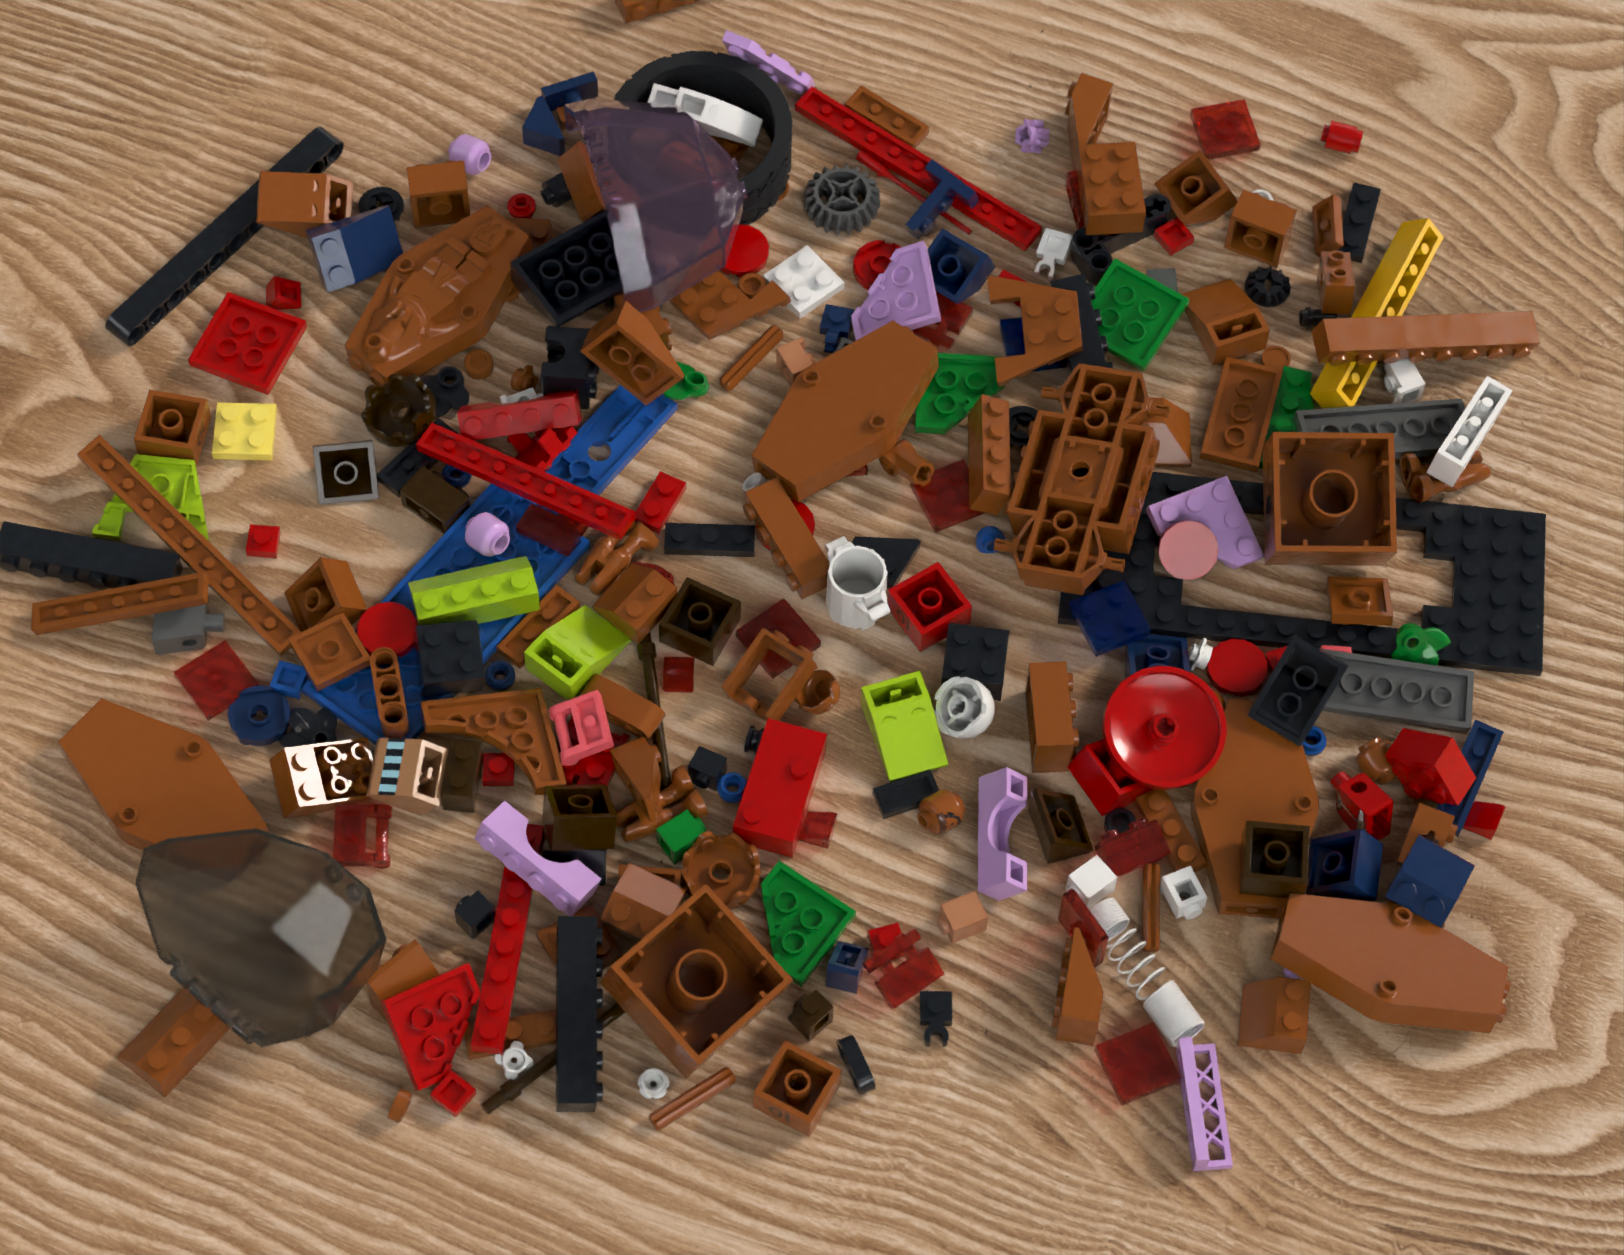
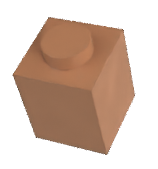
(962, 917)

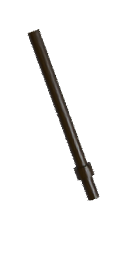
(647, 654)
(512, 1088)

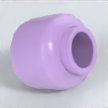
(472, 151)
(487, 534)

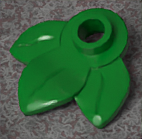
(692, 385)
(1422, 647)

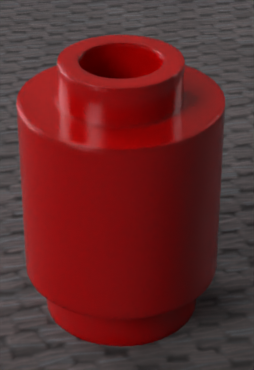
(1342, 137)

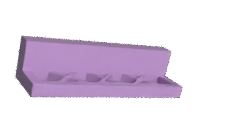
(1193, 1105)

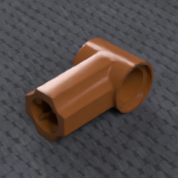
(906, 462)

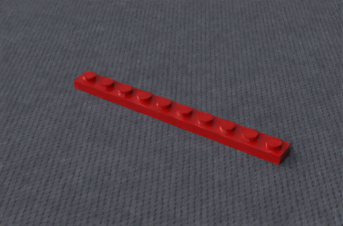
(911, 165)

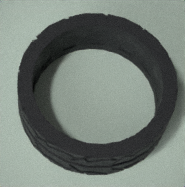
(742, 86)

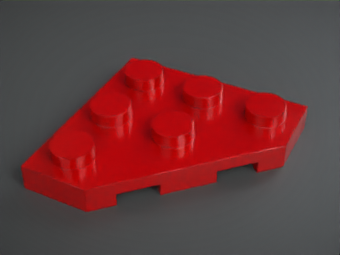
(431, 1022)

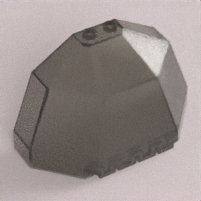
(261, 930)

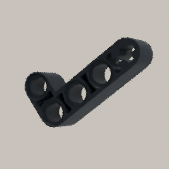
(1100, 247)

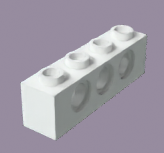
(1469, 431)

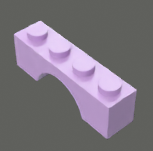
(999, 802)
(564, 884)

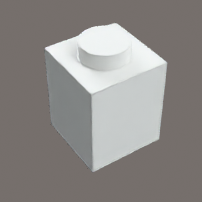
(1092, 881)

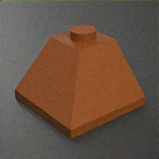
(1172, 435)

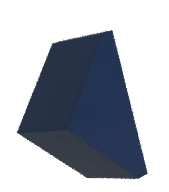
(542, 129)
(846, 967)

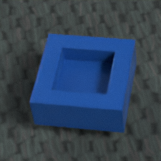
(289, 679)

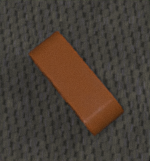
(389, 680)
(626, 708)

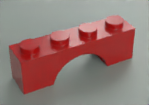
(532, 415)

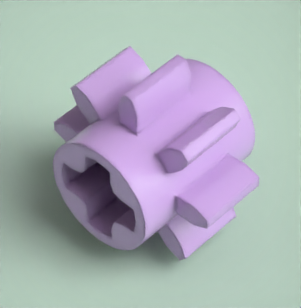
(1032, 136)

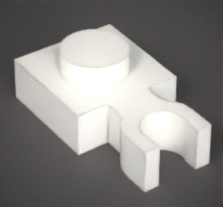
(1052, 249)

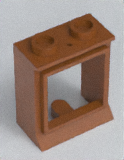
(750, 661)

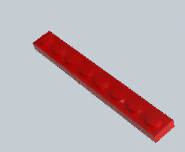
(526, 481)
(504, 956)

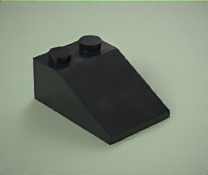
(1297, 690)

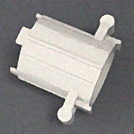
(855, 585)

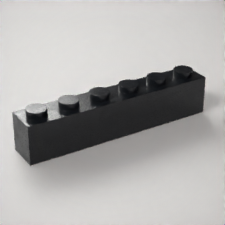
(82, 558)
(577, 1014)

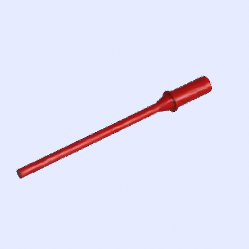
(882, 170)

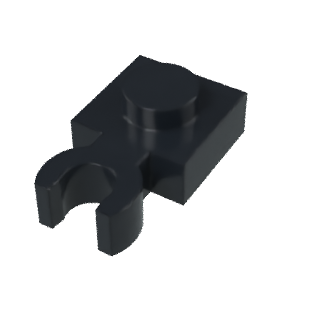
(936, 1013)

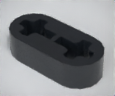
(856, 1064)

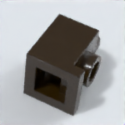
(811, 1014)

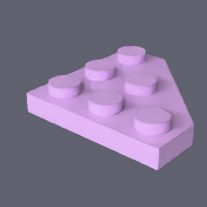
(773, 66)
(900, 294)
(1220, 510)

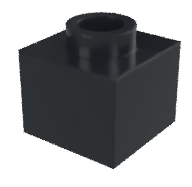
(707, 768)
(474, 914)

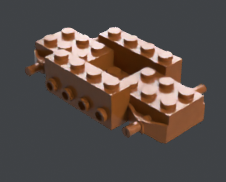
(1071, 519)

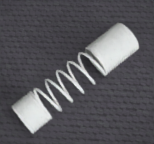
(1167, 1004)

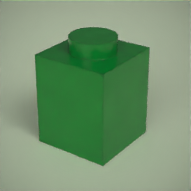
(679, 835)

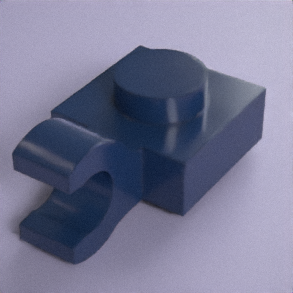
(835, 325)

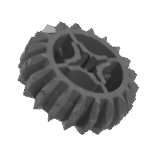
(842, 209)

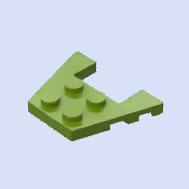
(173, 479)

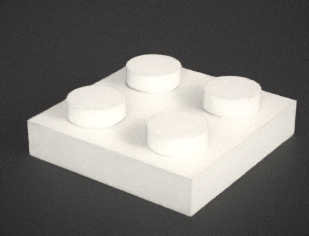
(805, 280)

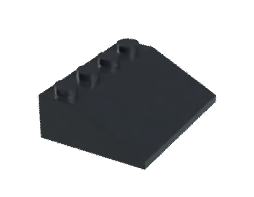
(570, 271)

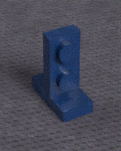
(940, 199)

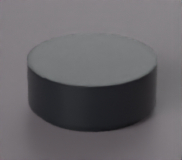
(1119, 820)

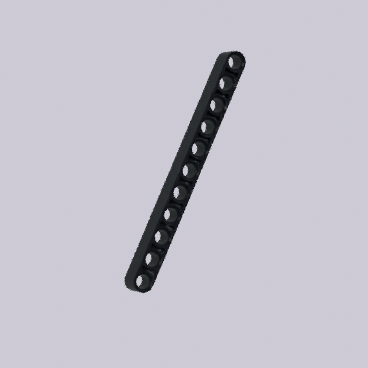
(213, 245)

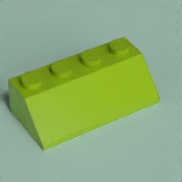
(477, 593)

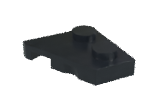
(895, 552)

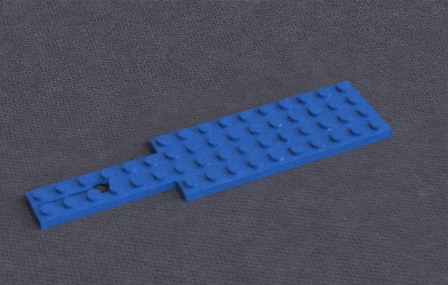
(354, 696)

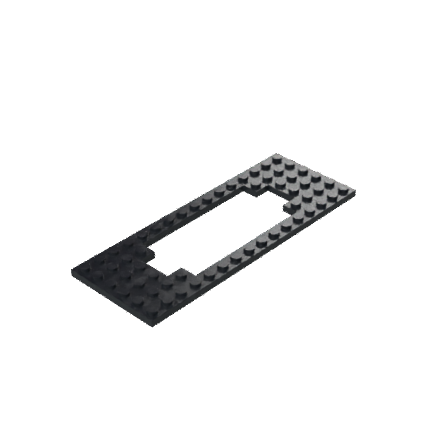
(1495, 586)

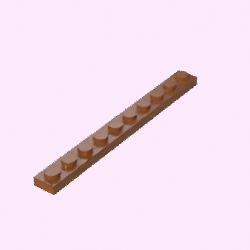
(189, 544)

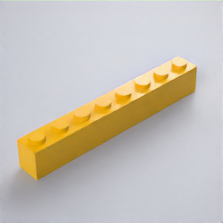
(1384, 296)

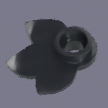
(447, 395)
(310, 727)

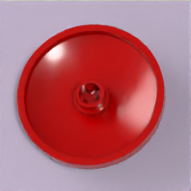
(1164, 727)

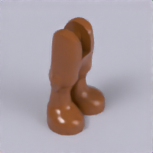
(1423, 487)
(611, 563)
(680, 788)

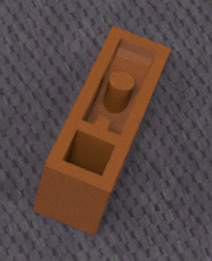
(639, 771)

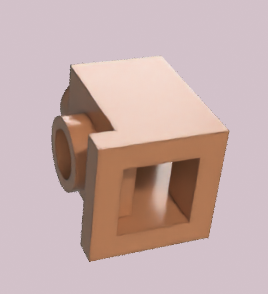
(793, 359)

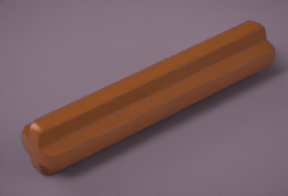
(751, 358)
(1151, 907)
(692, 1098)

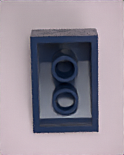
(354, 247)
(1156, 651)

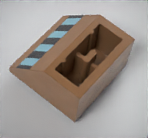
(408, 774)

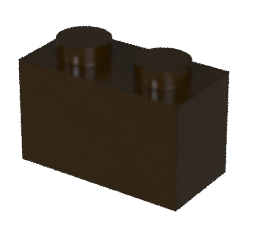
(434, 499)
(462, 775)

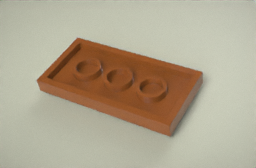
(1241, 414)

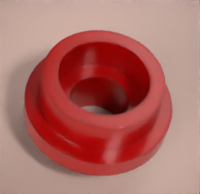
(521, 211)

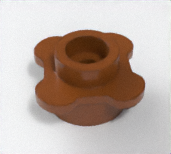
(524, 379)

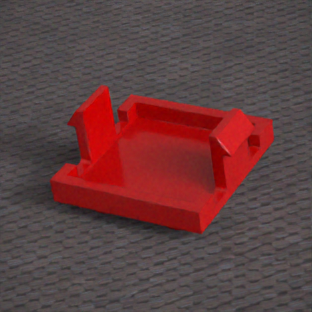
(542, 447)

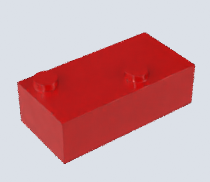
(780, 787)

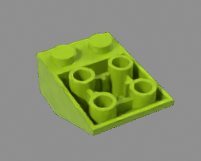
(574, 651)
(903, 726)

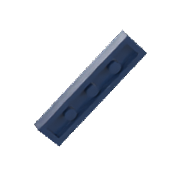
(1478, 752)

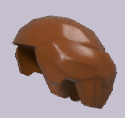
(819, 692)

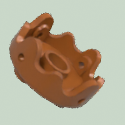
(725, 852)

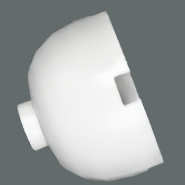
(963, 708)

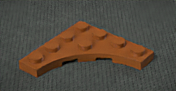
(508, 720)

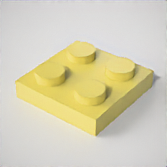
(244, 431)

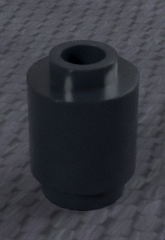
(555, 191)

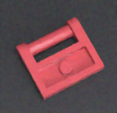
(590, 726)

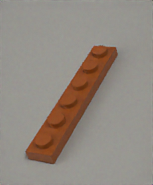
(120, 603)

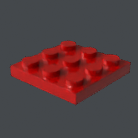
(247, 343)

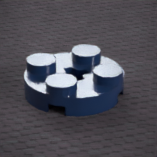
(259, 732)

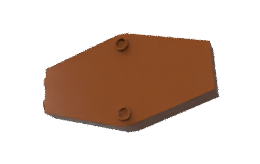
(846, 410)
(154, 777)
(1253, 780)
(1390, 963)

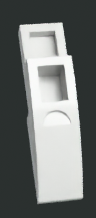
(712, 114)

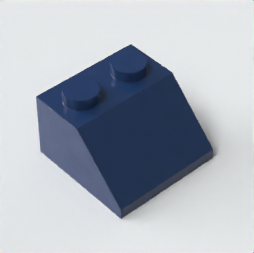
(957, 267)
(1345, 866)
(1429, 881)

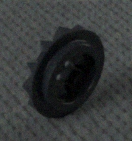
(385, 196)
(1256, 289)
(1023, 416)

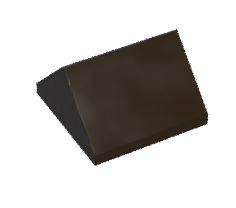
(346, 472)
(1058, 825)

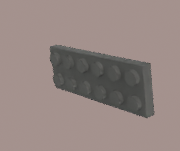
(1416, 425)
(1403, 692)

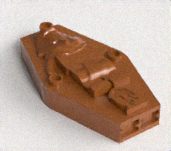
(437, 298)

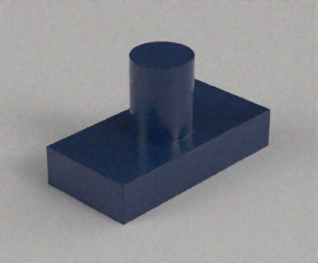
(571, 90)

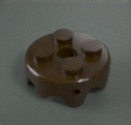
(385, 404)

